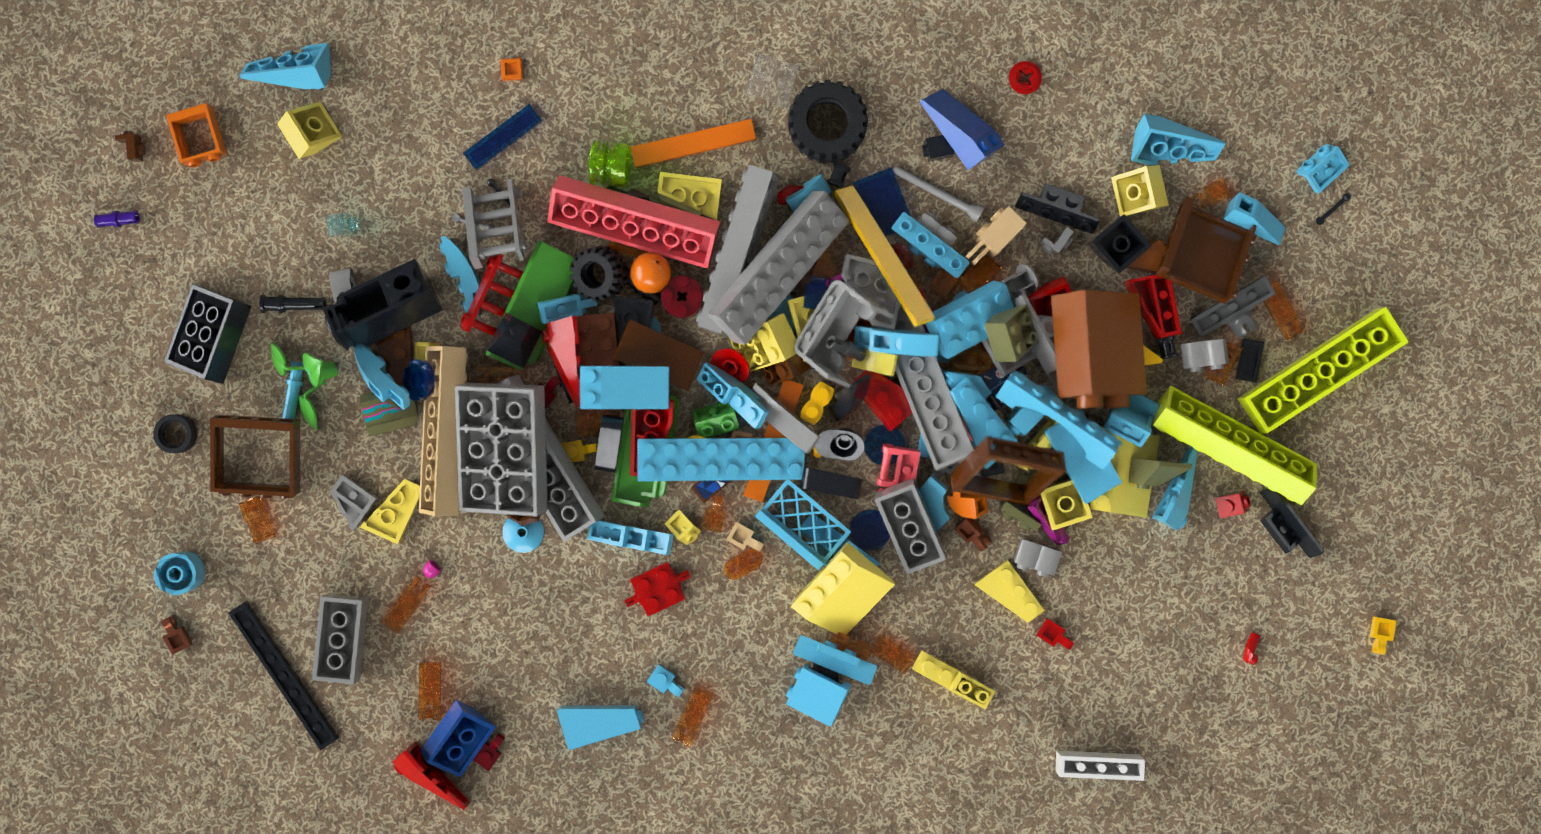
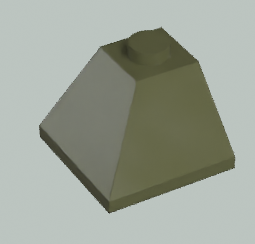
(1154, 472)

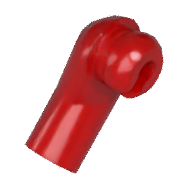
(1250, 647)

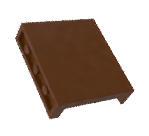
(1206, 253)

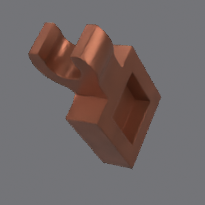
(971, 531)
(176, 638)

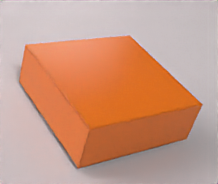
(511, 69)

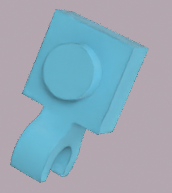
(663, 679)

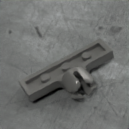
(1235, 311)

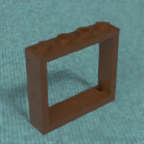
(1048, 462)
(217, 482)

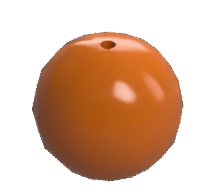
(650, 272)

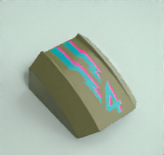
(386, 415)

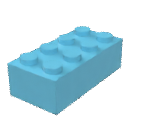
(963, 320)

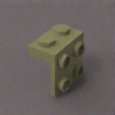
(1020, 511)

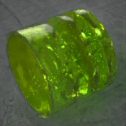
(609, 163)

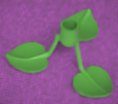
(317, 372)

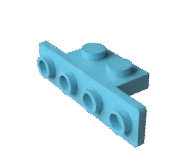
(929, 246)
(836, 660)

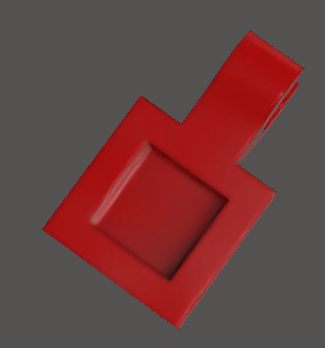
(1052, 633)

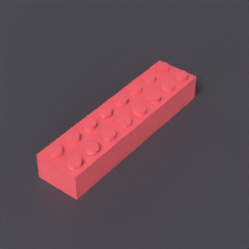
(633, 221)

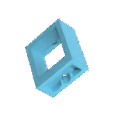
(1024, 419)

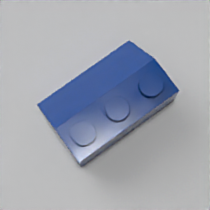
(457, 739)

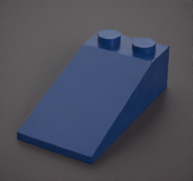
(964, 130)

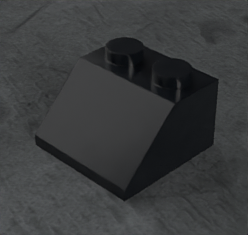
(1119, 244)

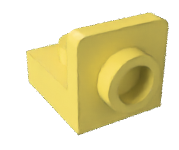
(682, 528)

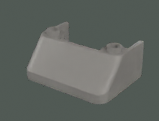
(836, 317)

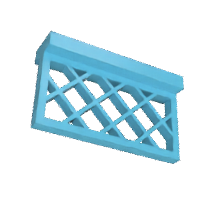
(790, 537)

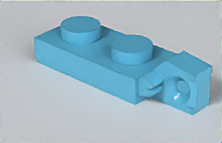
(564, 307)

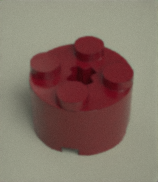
(683, 285)

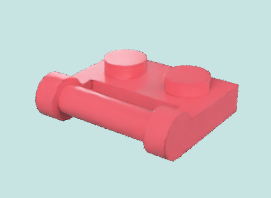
(905, 467)

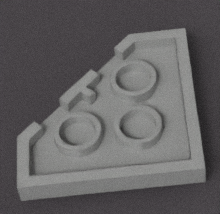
(867, 278)

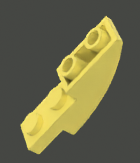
(953, 679)

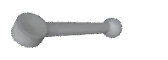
(456, 218)

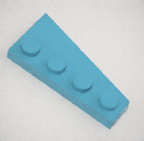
(978, 415)

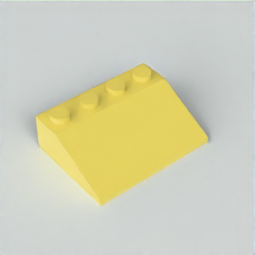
(1126, 496)
(843, 591)

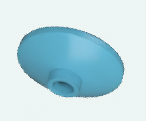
(527, 543)

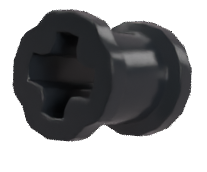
(838, 175)
(1167, 347)

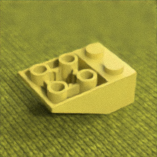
(770, 344)

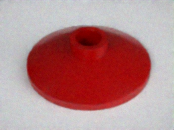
(726, 356)

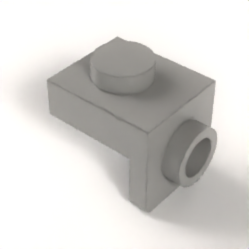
(1062, 241)

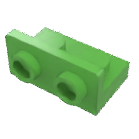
(715, 420)

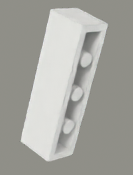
(1100, 765)

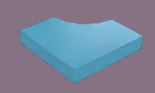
(933, 494)

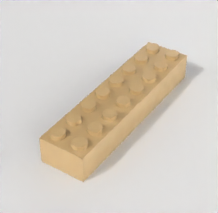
(439, 439)

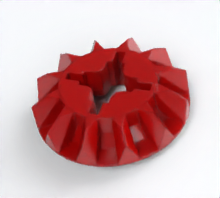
(1026, 68)

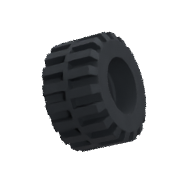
(584, 276)

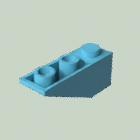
(1248, 212)

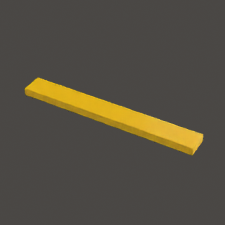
(884, 256)

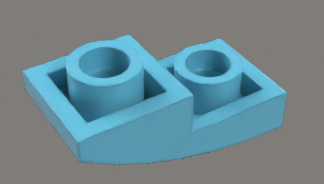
(816, 184)

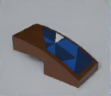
(708, 489)

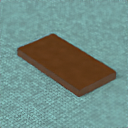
(650, 348)

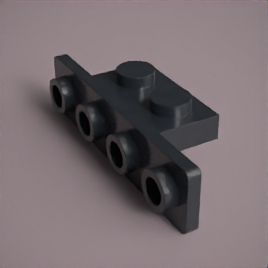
(1058, 206)
(1287, 527)

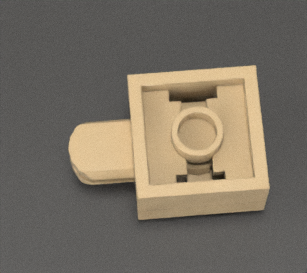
(998, 234)

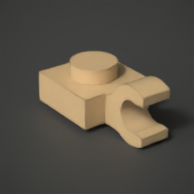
(742, 536)

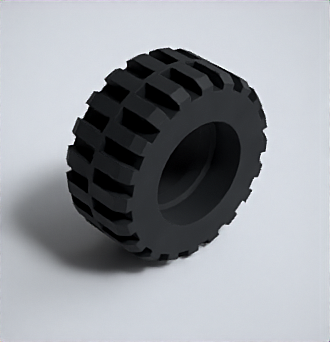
(834, 94)

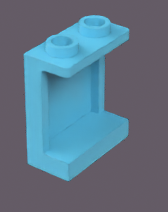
(1134, 421)
(817, 695)

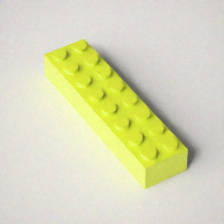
(1322, 370)
(1236, 445)

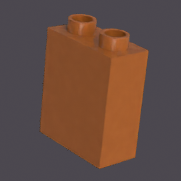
(1098, 348)

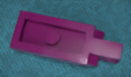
(1037, 508)

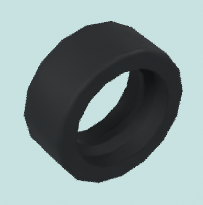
(158, 433)

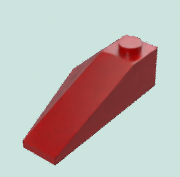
(649, 425)

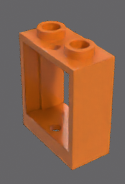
(189, 115)

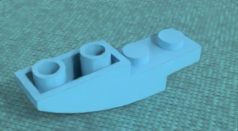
(460, 267)
(896, 341)
(377, 379)
(733, 392)

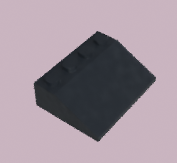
(207, 334)

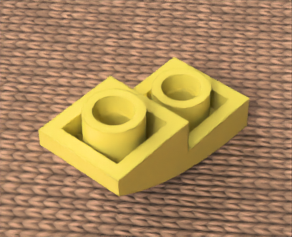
(877, 362)

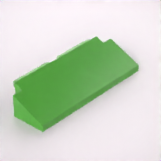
(542, 280)
(626, 487)

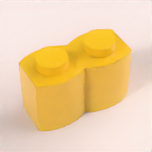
(820, 397)

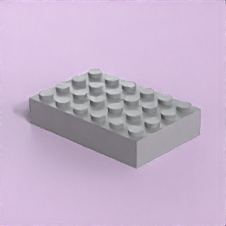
(501, 448)

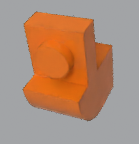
(967, 505)

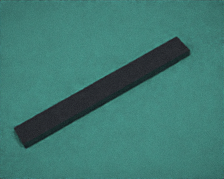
(283, 675)

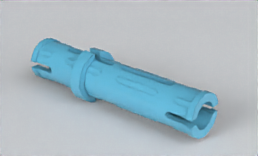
(292, 393)

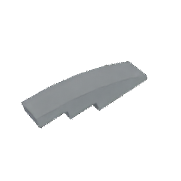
(786, 421)

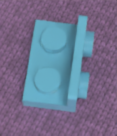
(1323, 167)

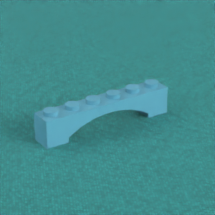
(1097, 443)

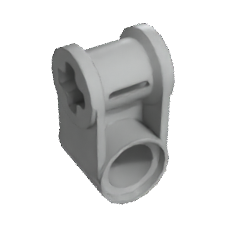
(341, 282)

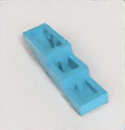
(631, 537)

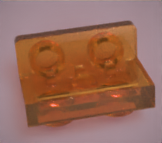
(842, 642)

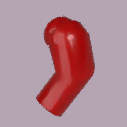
(787, 191)

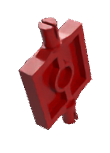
(657, 588)

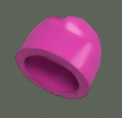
(431, 569)

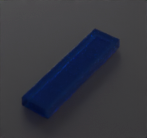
(502, 137)

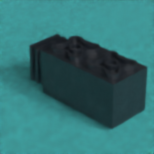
(382, 306)

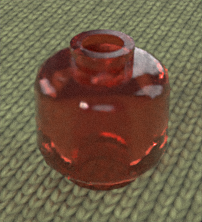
(904, 255)

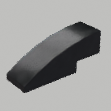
(850, 398)

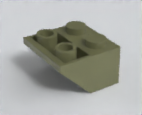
(1011, 334)

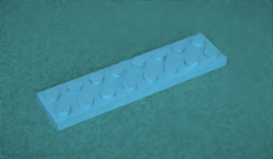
(718, 459)

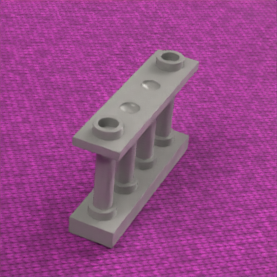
(476, 235)

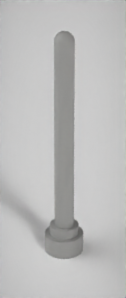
(973, 211)

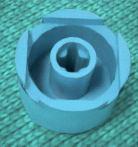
(191, 575)

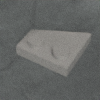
(352, 500)

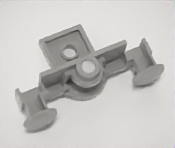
(1027, 280)

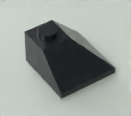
(514, 340)

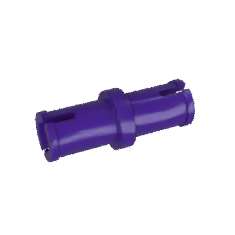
(117, 219)

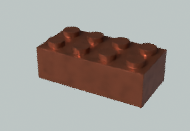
(597, 340)

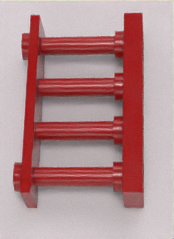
(468, 319)

